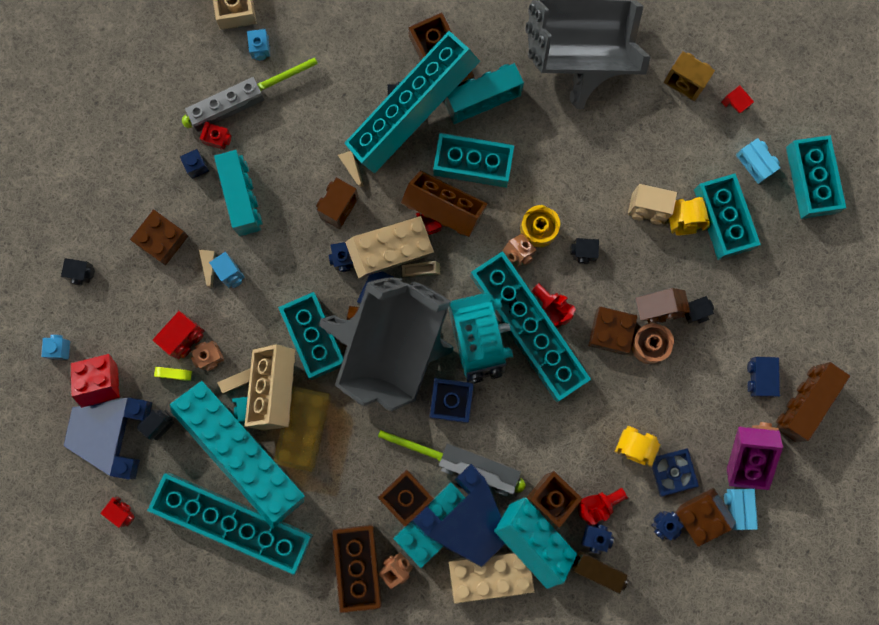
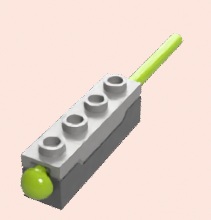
(235, 98)
(457, 460)

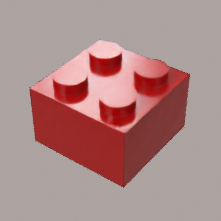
(179, 335)
(94, 380)

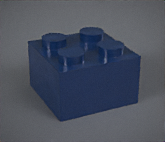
(451, 400)

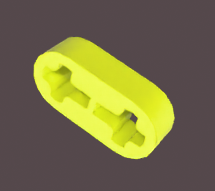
(170, 373)

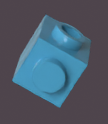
(258, 44)
(55, 348)

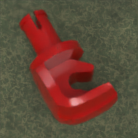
(555, 306)
(600, 506)

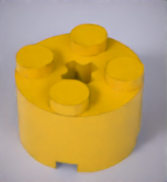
(689, 216)
(544, 217)
(637, 446)

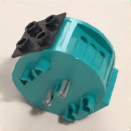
(479, 337)

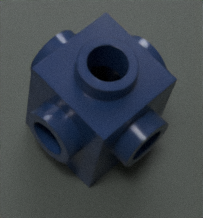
(340, 250)
(660, 525)
(590, 538)

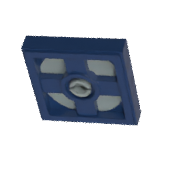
(674, 472)

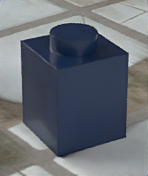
(194, 163)

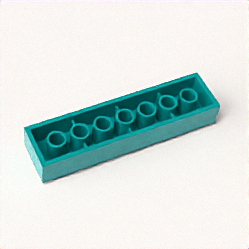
(412, 102)
(531, 328)
(237, 454)
(229, 523)

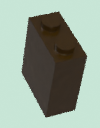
(600, 572)

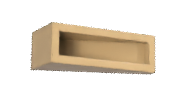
(351, 164)
(206, 257)
(421, 269)
(234, 382)

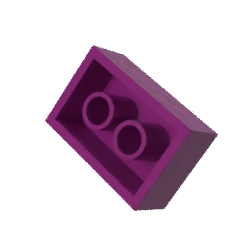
(754, 458)

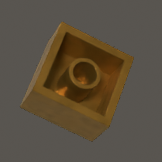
(689, 75)

